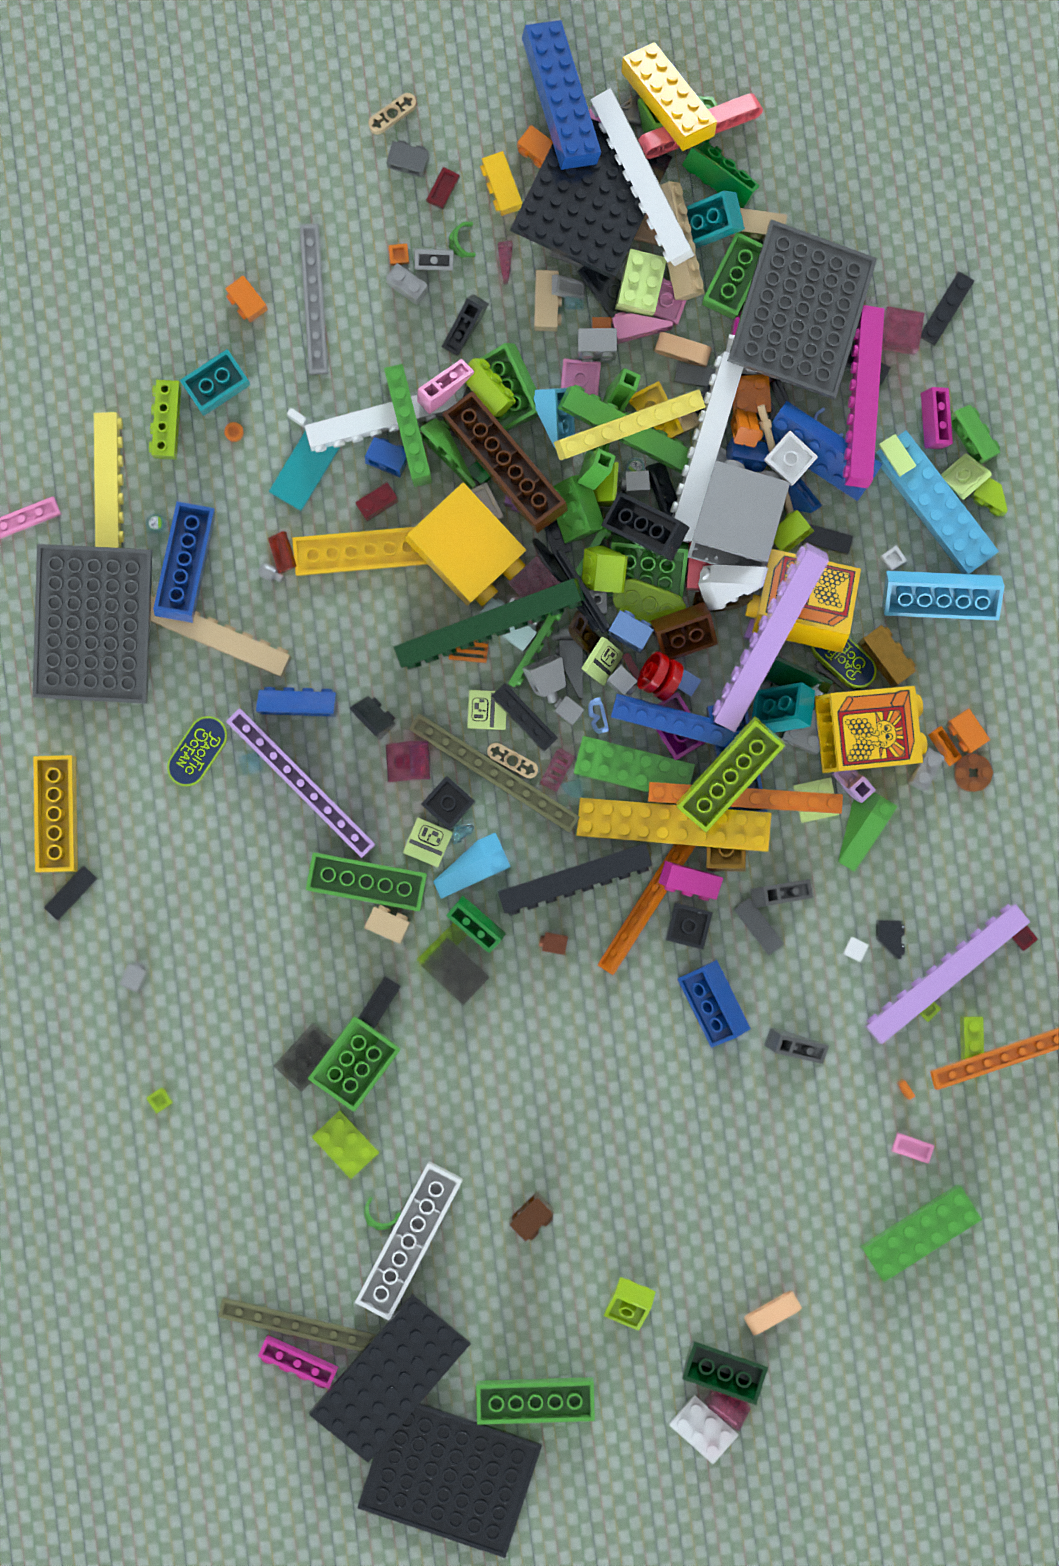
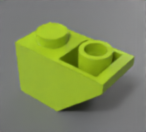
(991, 496)

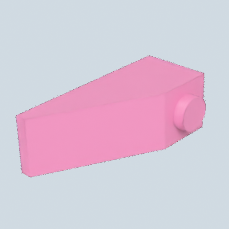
(636, 326)
(443, 386)

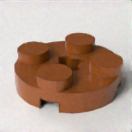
(983, 768)

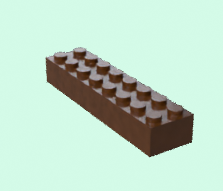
(505, 462)

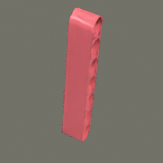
(727, 116)

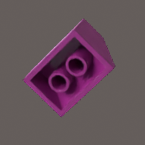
(678, 745)

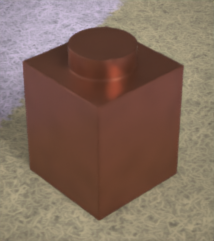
(553, 943)

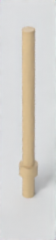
(766, 425)

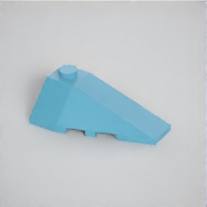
(476, 864)

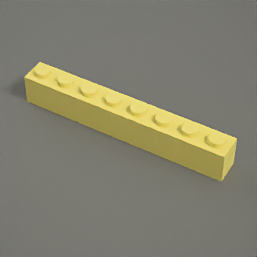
(629, 424)
(108, 480)

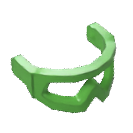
(453, 241)
(372, 1223)

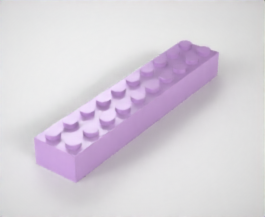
(770, 636)

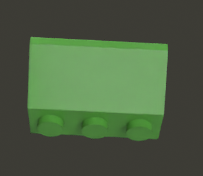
(974, 434)

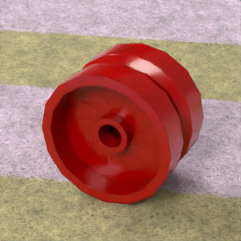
(660, 676)

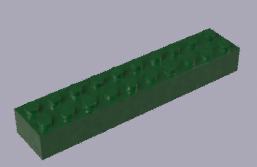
(492, 622)

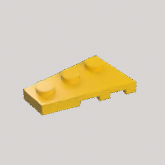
(651, 396)

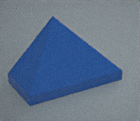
(803, 498)

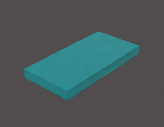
(302, 473)

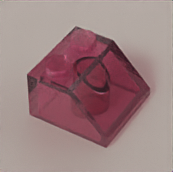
(408, 761)
(728, 1408)

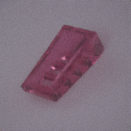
(505, 254)
(559, 752)

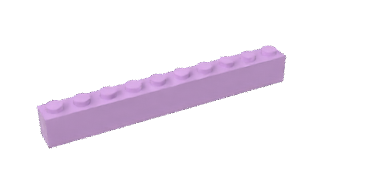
(301, 783)
(947, 973)

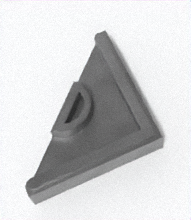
(631, 110)

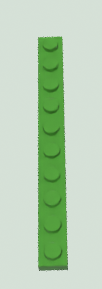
(547, 628)

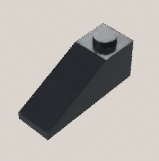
(465, 324)

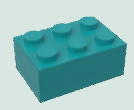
(714, 218)
(215, 382)
(785, 707)

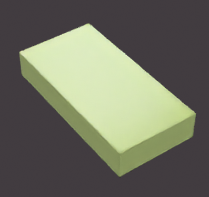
(897, 455)

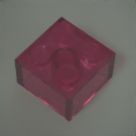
(902, 330)
(533, 578)

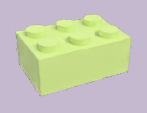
(641, 283)

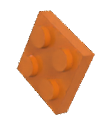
(753, 392)

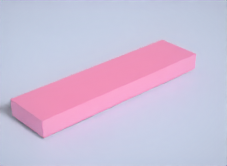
(28, 516)

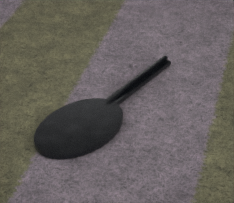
(552, 565)

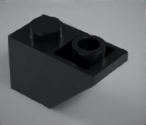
(889, 935)

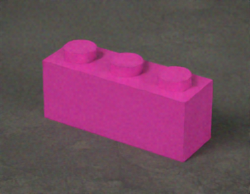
(936, 418)
(690, 881)

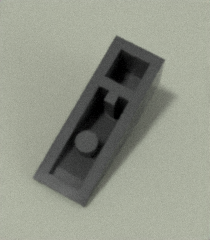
(572, 662)
(781, 893)
(795, 1046)

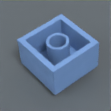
(630, 631)

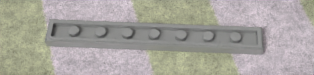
(313, 299)

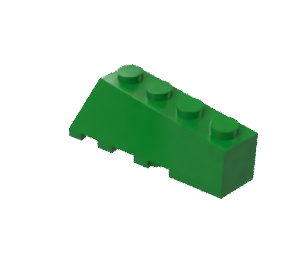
(719, 172)

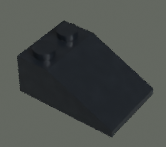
(373, 717)

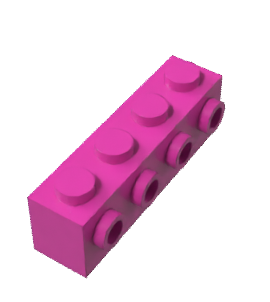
(297, 1361)

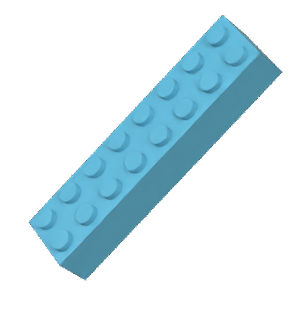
(940, 509)

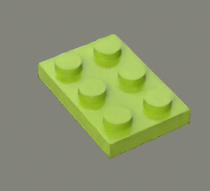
(345, 1144)

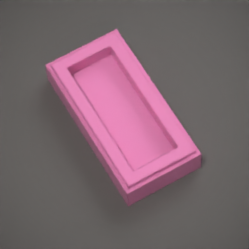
(912, 1148)

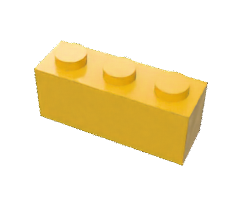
(501, 183)

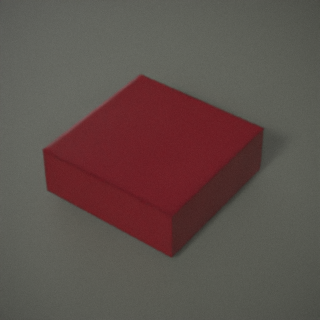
(1024, 938)

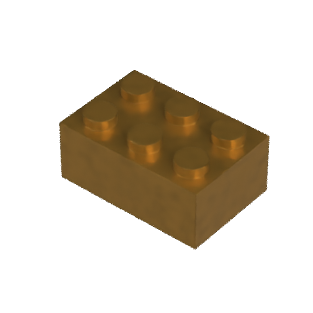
(888, 656)

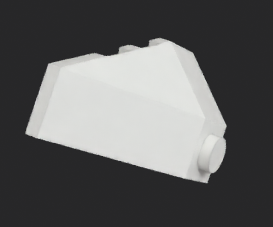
(727, 582)

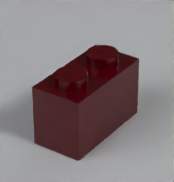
(376, 501)

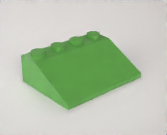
(512, 370)
(651, 567)
(354, 1063)

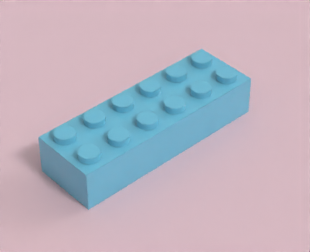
(942, 595)

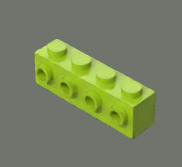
(166, 419)

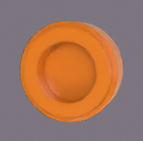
(234, 432)

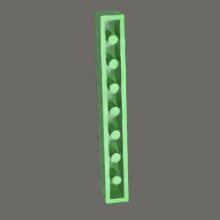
(648, 442)

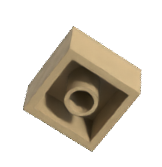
(388, 925)

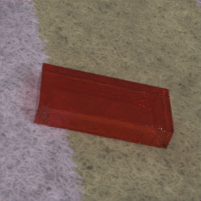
(282, 552)

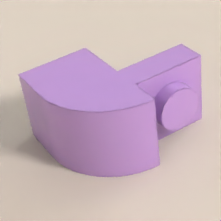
(854, 784)

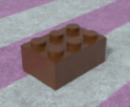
(684, 631)
(531, 1217)

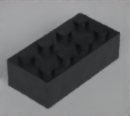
(645, 526)

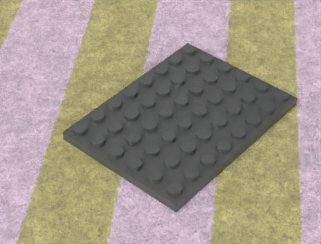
(802, 309)
(92, 623)

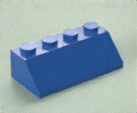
(297, 702)
(714, 1004)

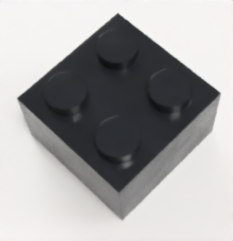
(448, 803)
(688, 926)

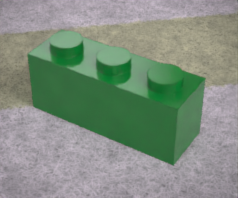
(476, 924)

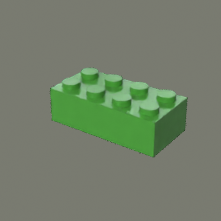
(733, 277)

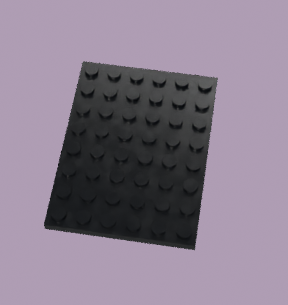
(585, 209)
(452, 1479)

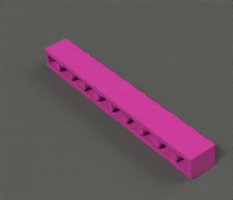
(864, 398)

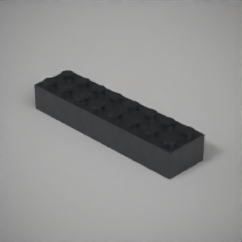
(575, 878)

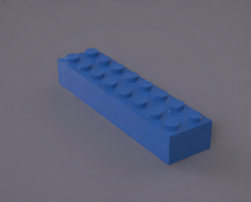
(561, 94)

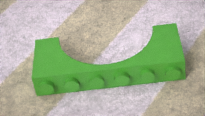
(408, 425)
(599, 461)

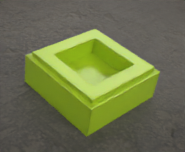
(930, 1011)
(159, 1100)

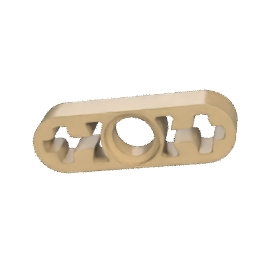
(391, 121)
(514, 768)

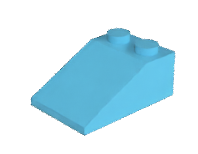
(555, 421)

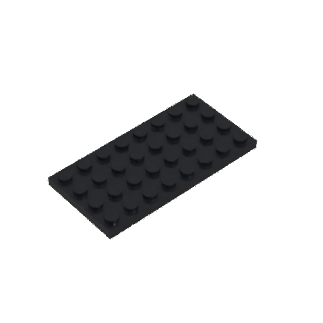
(389, 1378)

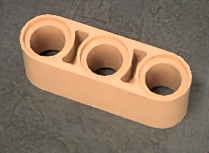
(682, 349)
(772, 1312)

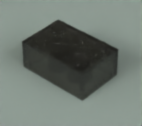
(455, 970)
(304, 1056)

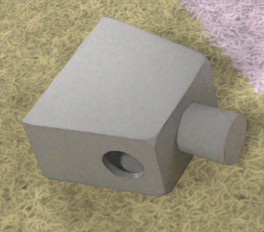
(546, 677)

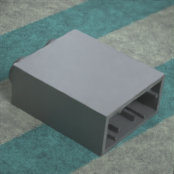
(738, 516)

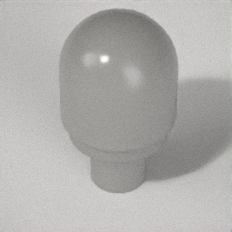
(270, 573)
(563, 634)

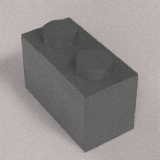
(408, 158)

